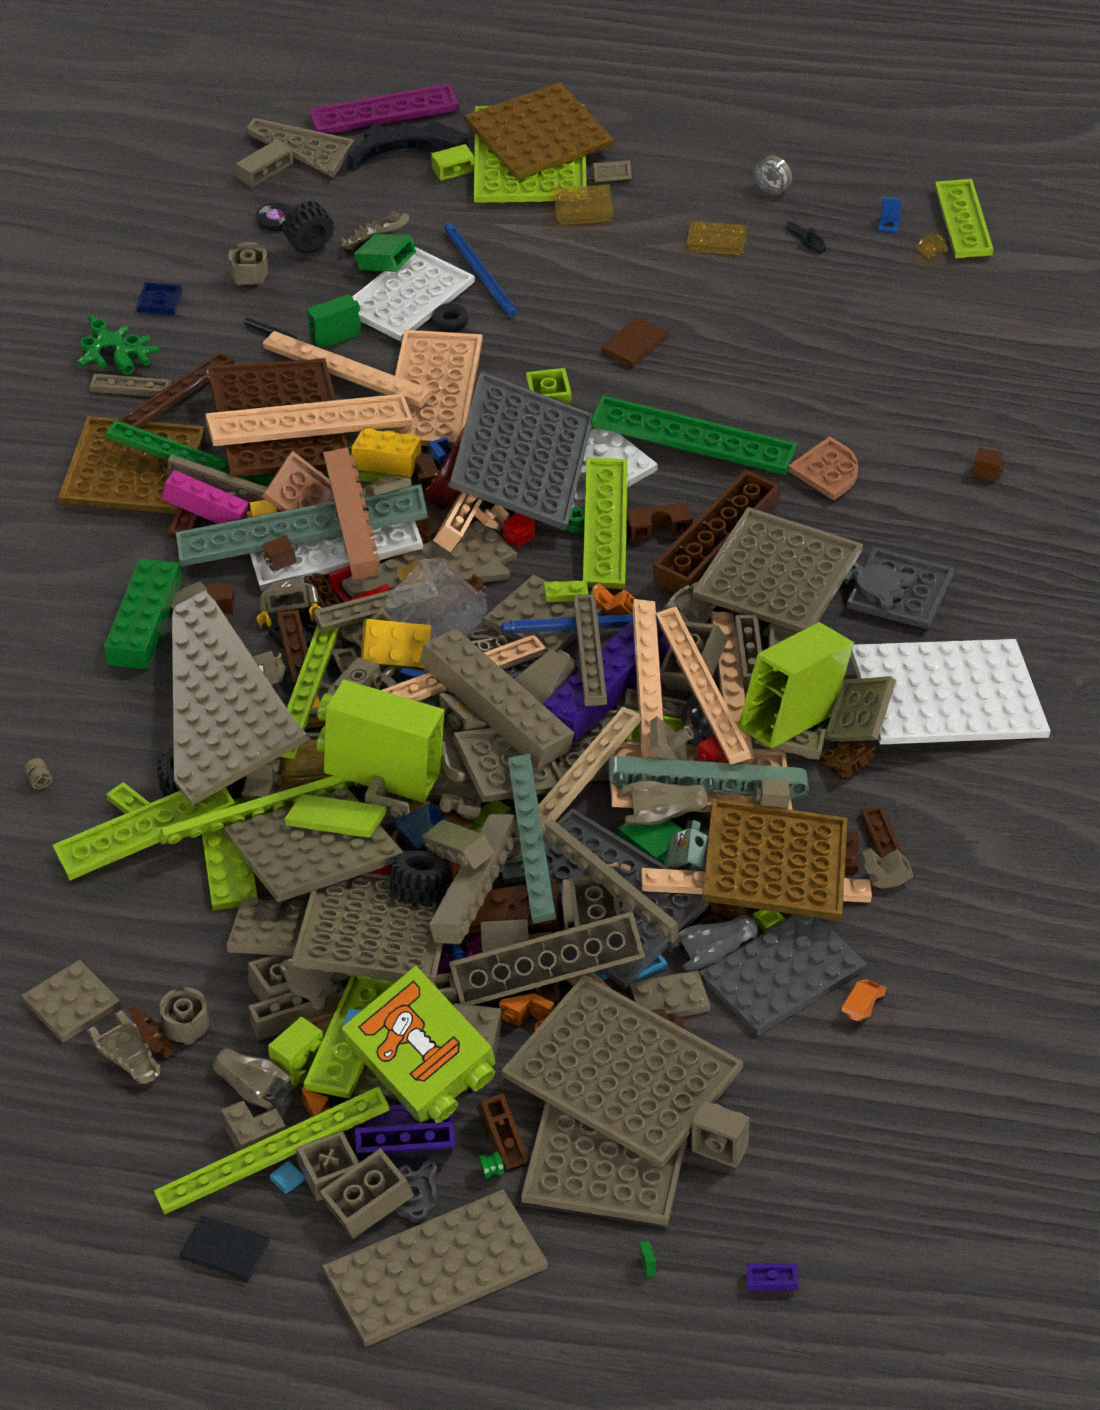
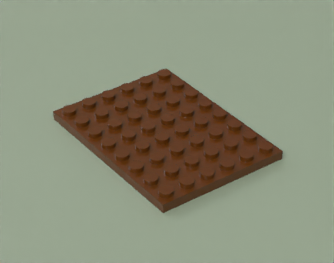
(273, 385)

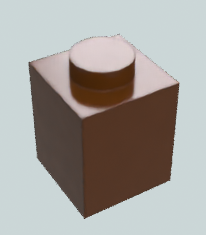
(988, 464)
(279, 553)

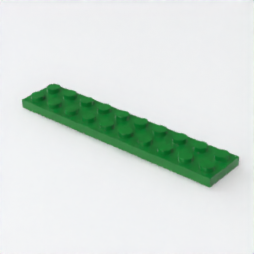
(693, 435)

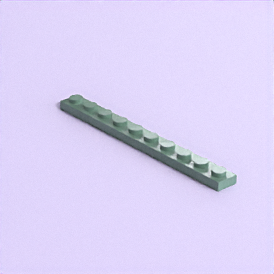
(531, 839)

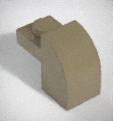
(887, 871)

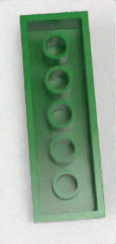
(143, 614)

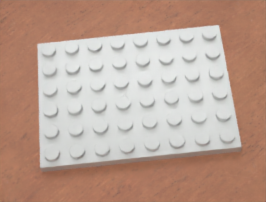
(954, 691)

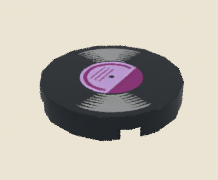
(272, 216)

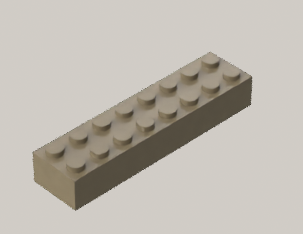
(496, 697)
(547, 959)

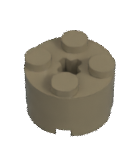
(248, 264)
(184, 1015)

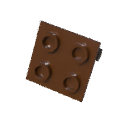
(847, 758)

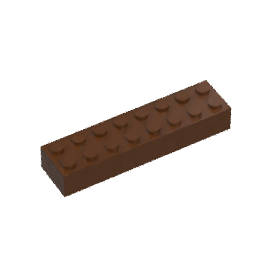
(699, 544)

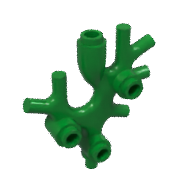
(125, 348)

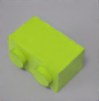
(452, 162)

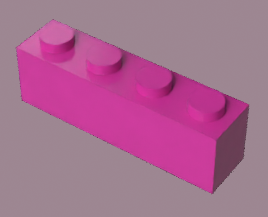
(203, 499)

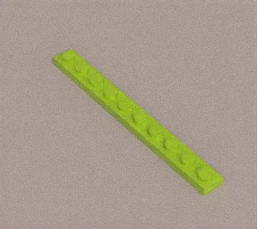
(310, 678)
(218, 819)
(270, 1150)

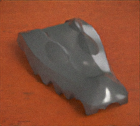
(713, 942)

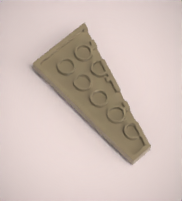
(311, 147)

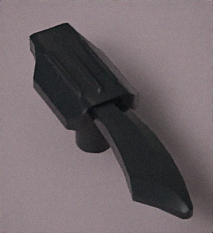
(808, 237)

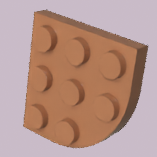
(827, 468)
(298, 485)

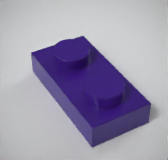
(772, 1276)

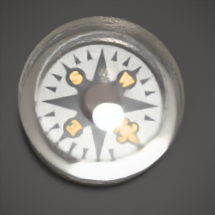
(773, 175)

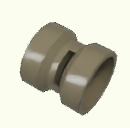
(37, 773)

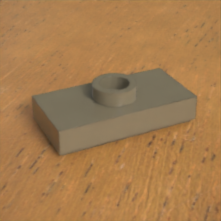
(612, 171)

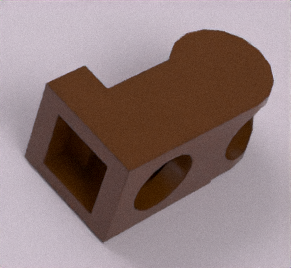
(425, 470)

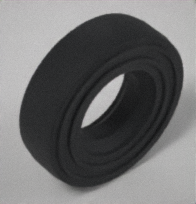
(450, 325)

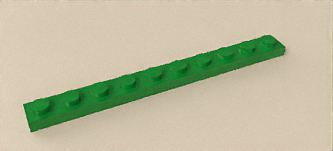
(164, 448)

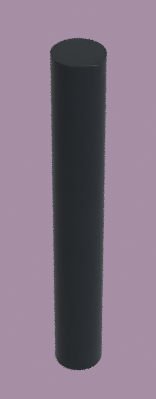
(265, 328)

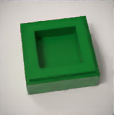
(647, 1259)

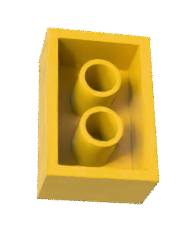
(386, 452)
(394, 643)

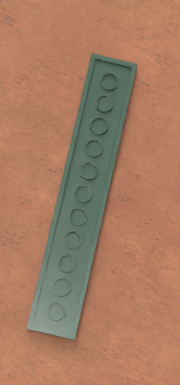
(298, 524)

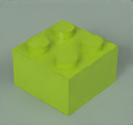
(550, 383)
(296, 1049)

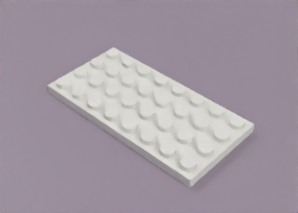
(330, 554)

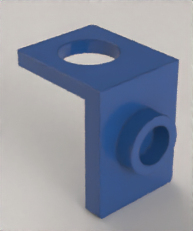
(890, 214)

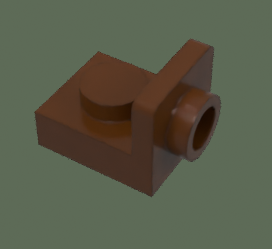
(727, 912)

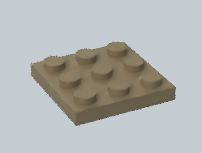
(860, 709)
(71, 1001)

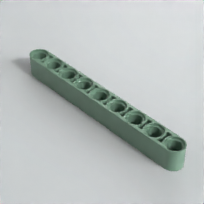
(711, 775)

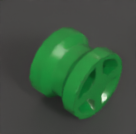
(576, 520)
(491, 1165)

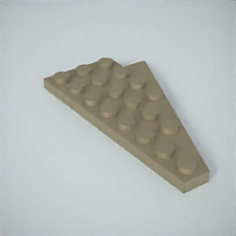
(477, 553)

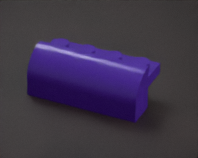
(400, 1132)

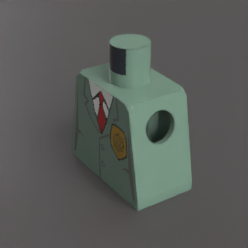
(688, 849)

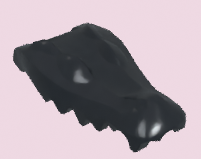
(696, 720)

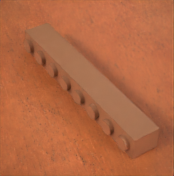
(350, 513)

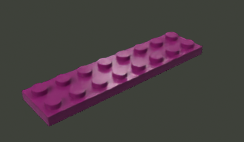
(384, 109)

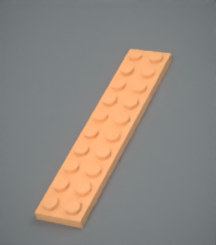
(308, 419)

